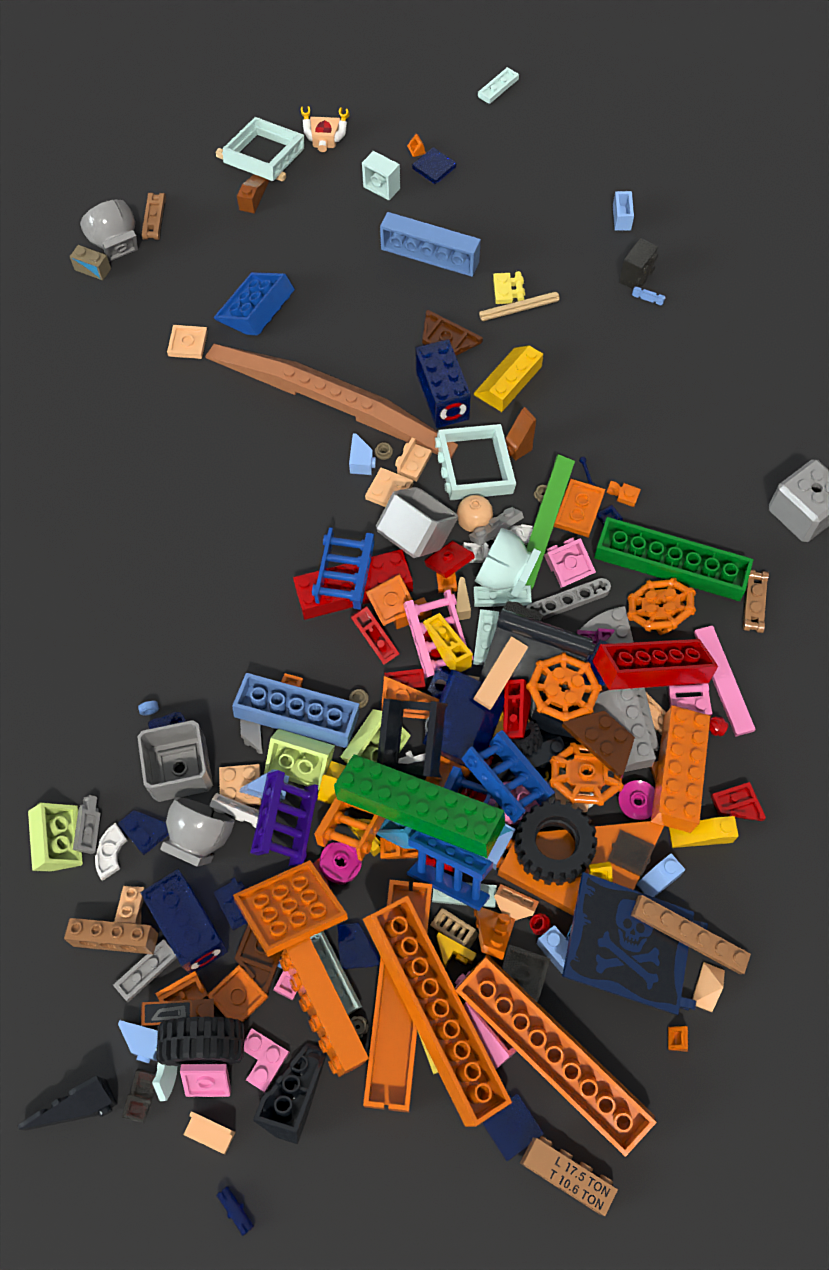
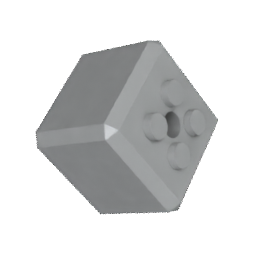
(799, 506)
(416, 522)
(166, 748)

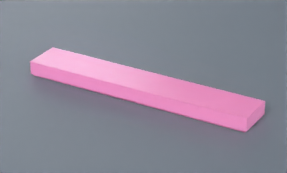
(726, 684)

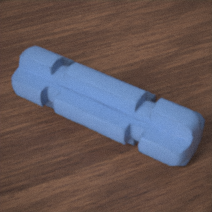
(648, 295)

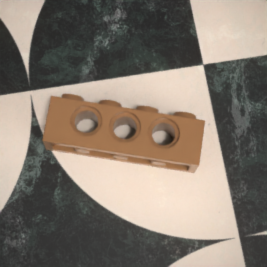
(111, 936)

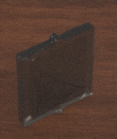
(631, 853)

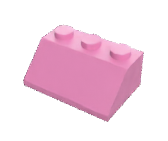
(495, 1045)

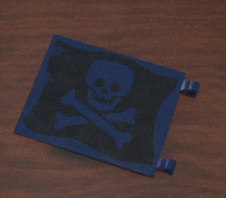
(623, 953)

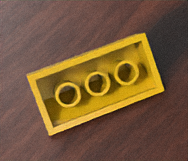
(510, 377)

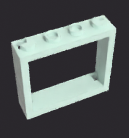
(294, 146)
(483, 489)

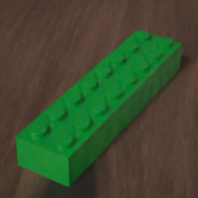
(674, 557)
(420, 805)

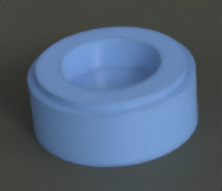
(148, 708)

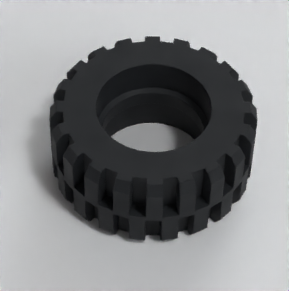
(567, 818)
(200, 1041)

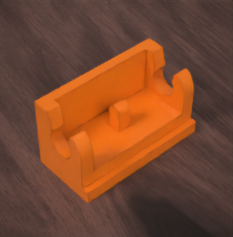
(187, 988)

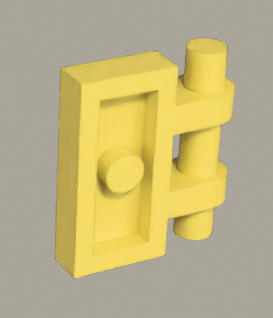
(503, 290)

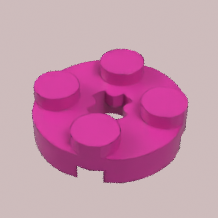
(329, 866)

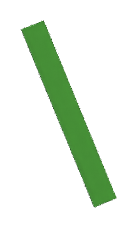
(548, 511)

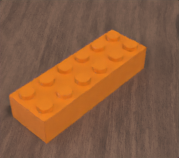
(681, 769)
(323, 1007)

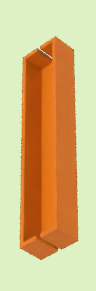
(393, 1029)

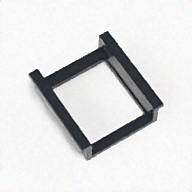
(391, 736)

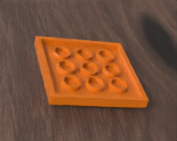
(289, 908)

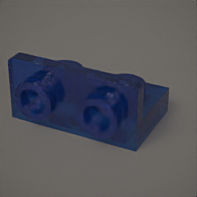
(226, 900)

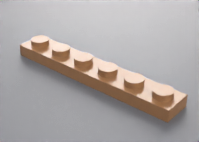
(691, 934)

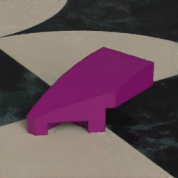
(603, 634)

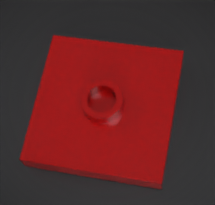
(449, 559)

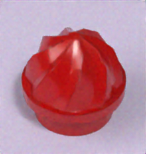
(718, 726)
(540, 924)

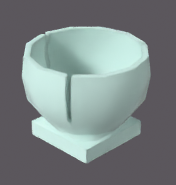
(507, 564)

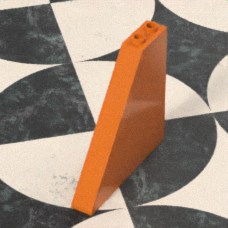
(561, 845)

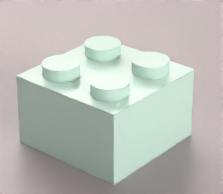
(381, 175)

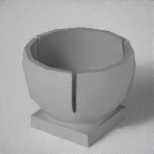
(111, 228)
(195, 832)

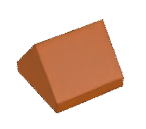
(416, 146)
(678, 1038)

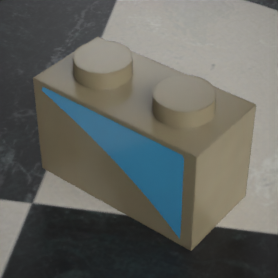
(90, 262)

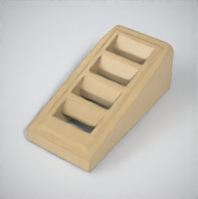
(463, 606)
(470, 937)

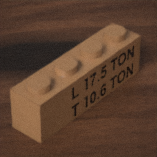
(569, 1176)

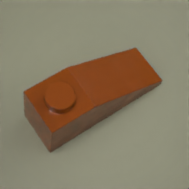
(251, 193)
(521, 436)

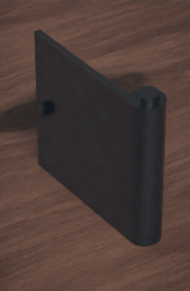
(542, 642)

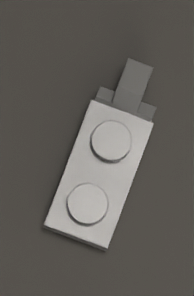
(87, 826)

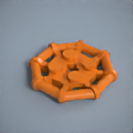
(661, 616)
(573, 680)
(579, 781)

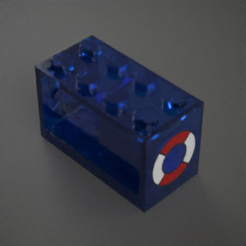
(442, 383)
(184, 922)

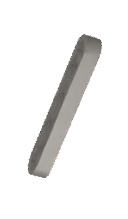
(574, 594)

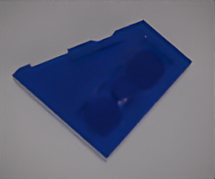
(144, 830)
(355, 948)

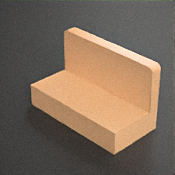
(209, 1133)

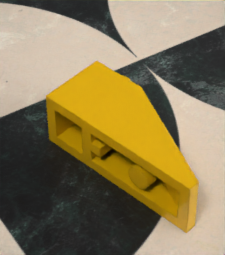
(448, 643)
(708, 832)

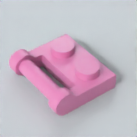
(698, 704)

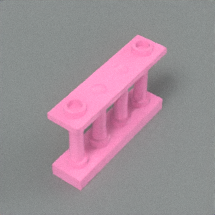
(418, 629)

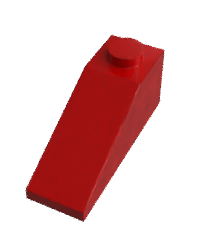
(374, 635)
(516, 708)

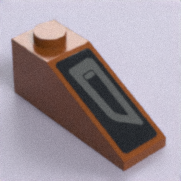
(155, 1012)

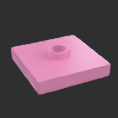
(205, 1080)

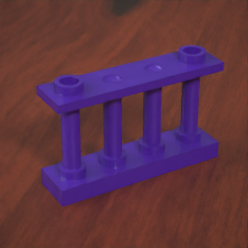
(267, 818)

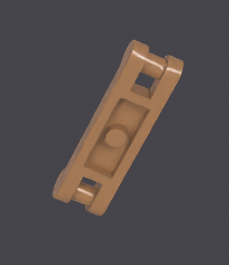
(153, 216)
(755, 602)

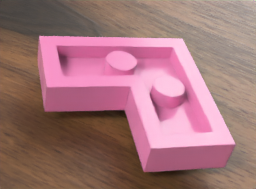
(269, 1057)

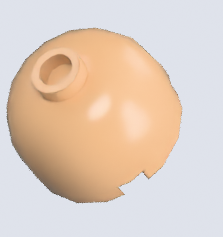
(474, 512)

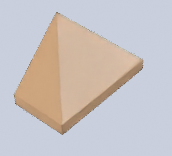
(515, 903)
(708, 987)

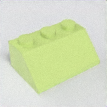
(367, 739)
(299, 757)
(52, 837)

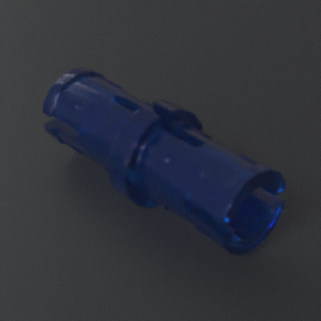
(235, 1211)

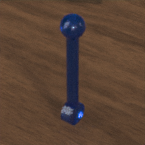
(583, 460)

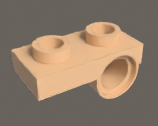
(130, 905)

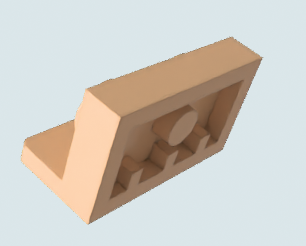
(412, 460)

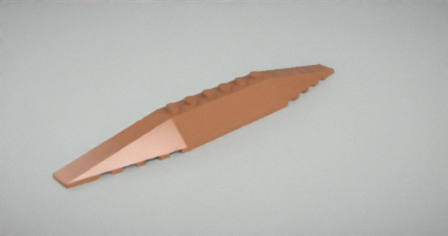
(301, 379)

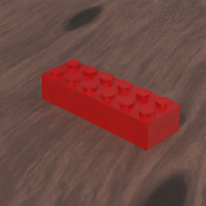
(381, 569)
(654, 664)

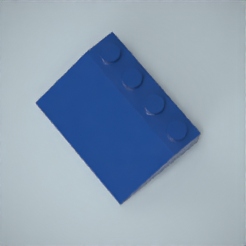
(255, 302)

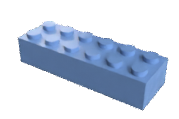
(430, 244)
(296, 710)

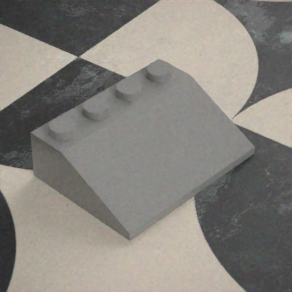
(626, 710)

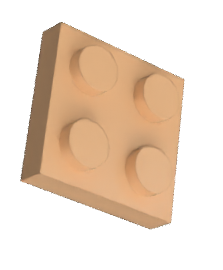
(187, 341)
(385, 484)
(234, 778)

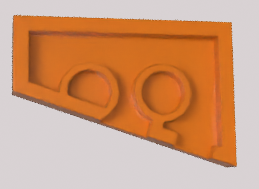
(398, 691)
(493, 931)

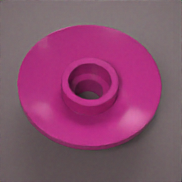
(639, 791)

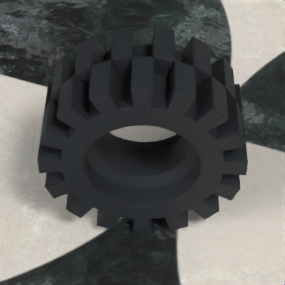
(532, 740)

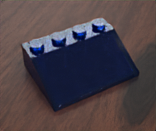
(465, 719)

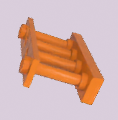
(336, 816)

